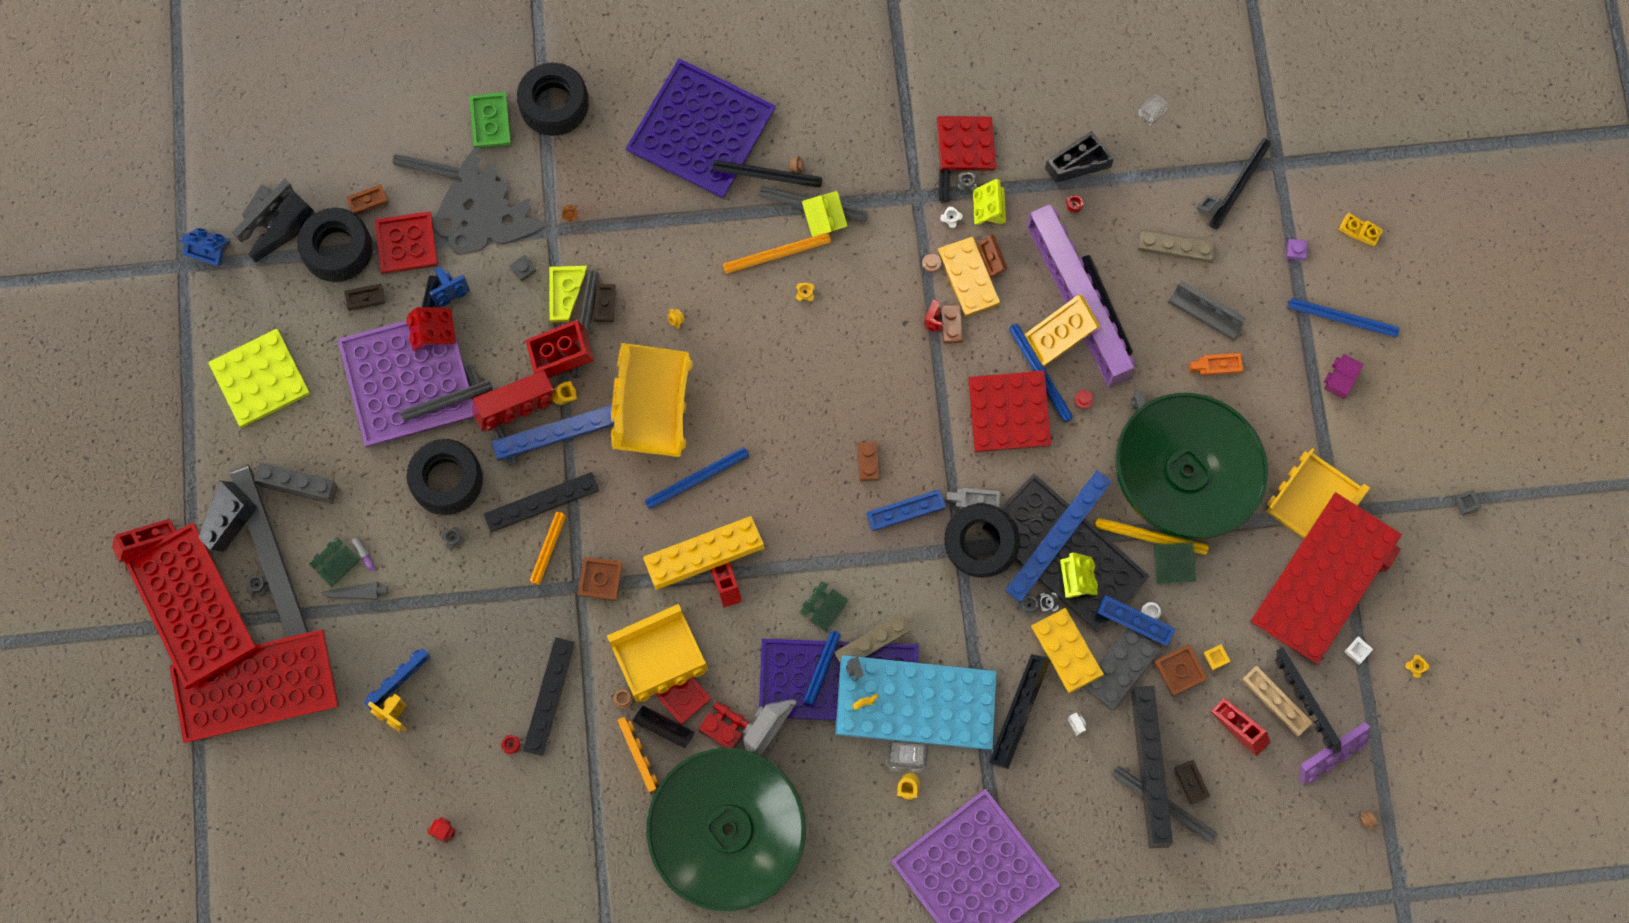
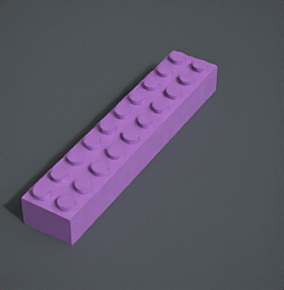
(1071, 281)

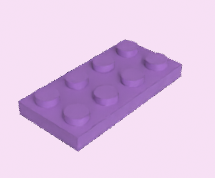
(1326, 760)

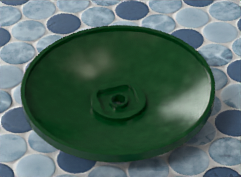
(1210, 440)
(690, 838)

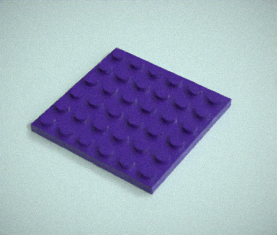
(700, 122)

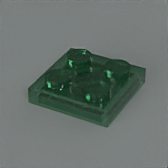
(1174, 563)

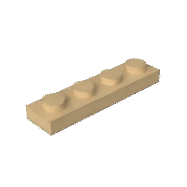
(1277, 701)

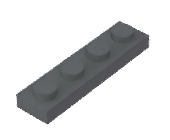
(262, 211)

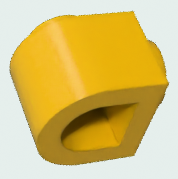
(564, 393)
(909, 786)

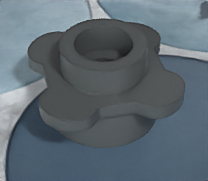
(966, 176)
(454, 532)
(256, 589)
(1024, 605)
(1045, 606)

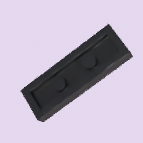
(663, 726)

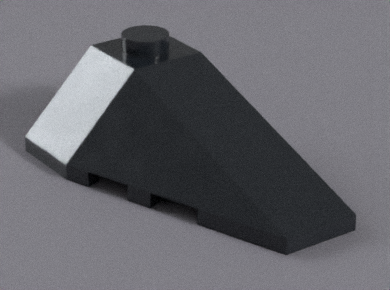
(285, 227)

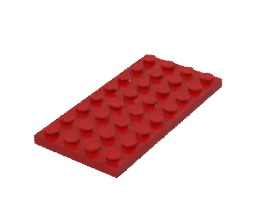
(1326, 578)
(190, 606)
(265, 687)

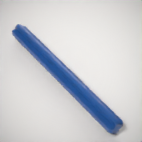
(1344, 317)
(1036, 365)
(696, 478)

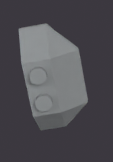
(766, 725)

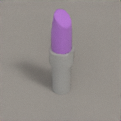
(363, 553)

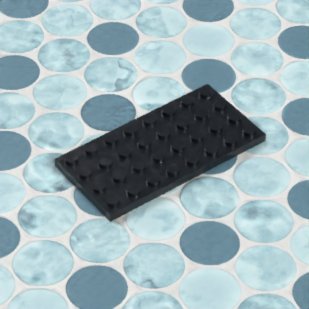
(1036, 511)

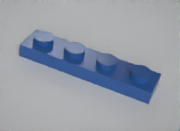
(905, 510)
(1136, 620)
(402, 673)

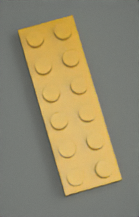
(703, 552)

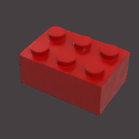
(560, 349)

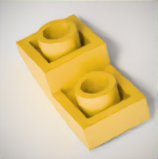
(1359, 230)

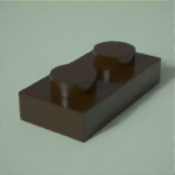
(364, 297)
(605, 302)
(1192, 782)

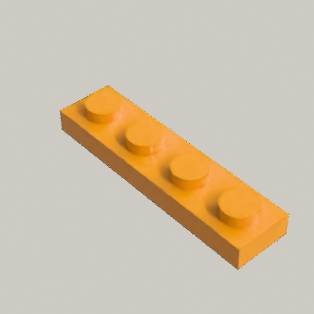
(642, 762)

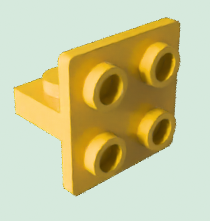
(392, 709)

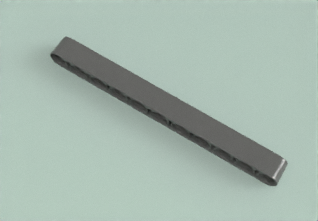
(270, 556)

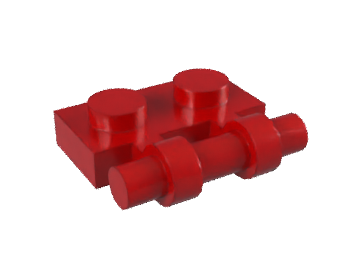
(719, 730)

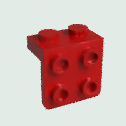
(430, 327)

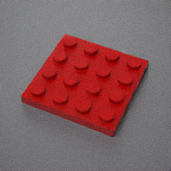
(1009, 411)

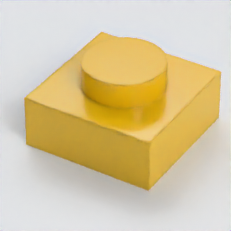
(1216, 657)

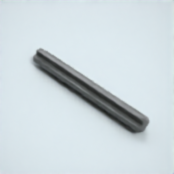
(446, 400)

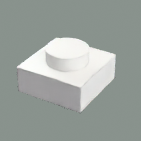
(1358, 650)
(1077, 723)

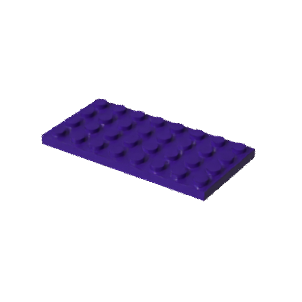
(789, 668)

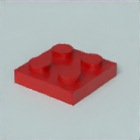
(684, 700)

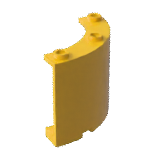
(650, 400)

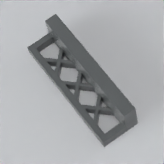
(1207, 310)

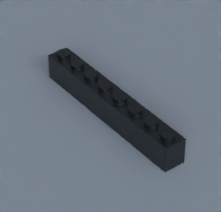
(1151, 767)

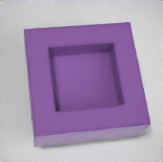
(1296, 249)

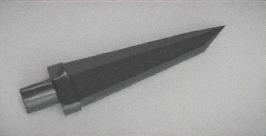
(363, 591)

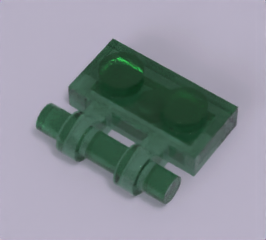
(337, 566)
(829, 609)

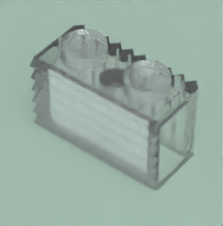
(906, 757)

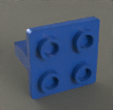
(204, 246)
(450, 288)

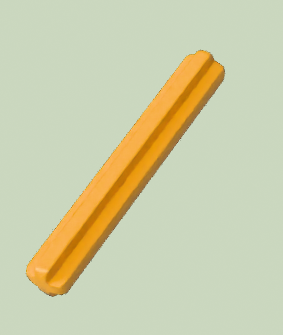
(547, 548)

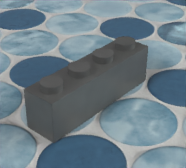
(295, 483)

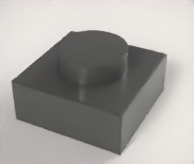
(1209, 205)
(523, 268)
(1137, 400)
(1467, 502)
(854, 669)

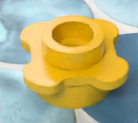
(801, 287)
(675, 318)
(1417, 660)

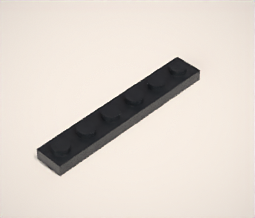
(541, 502)
(548, 697)
(1310, 705)
(1019, 711)

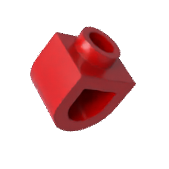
(441, 830)

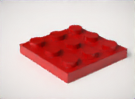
(966, 143)
(406, 242)

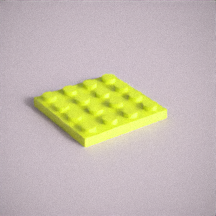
(259, 378)

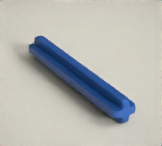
(822, 667)

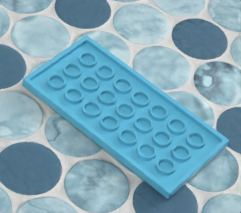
(918, 703)

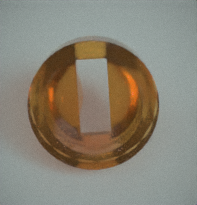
(565, 213)

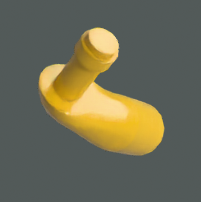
(864, 701)

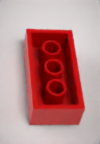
(512, 401)

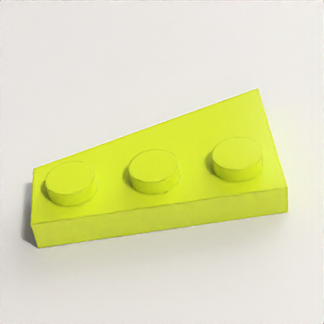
(564, 290)

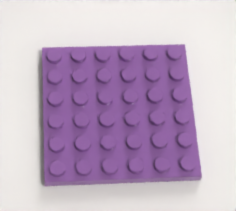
(392, 377)
(975, 867)

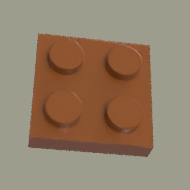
(600, 578)
(1180, 670)

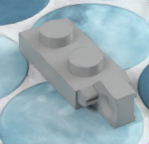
(972, 496)

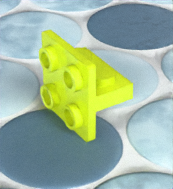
(989, 203)
(824, 213)
(1078, 575)

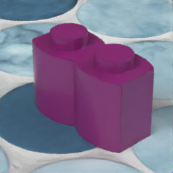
(1343, 376)

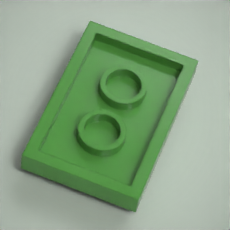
(490, 120)

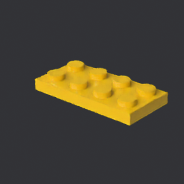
(968, 276)
(1062, 330)
(1067, 650)

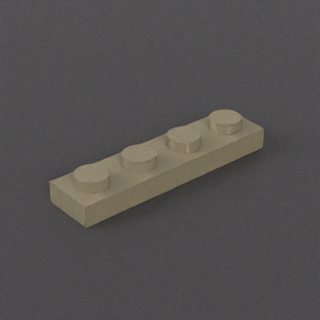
(1176, 246)
(876, 638)

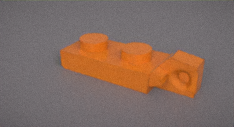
(1218, 364)

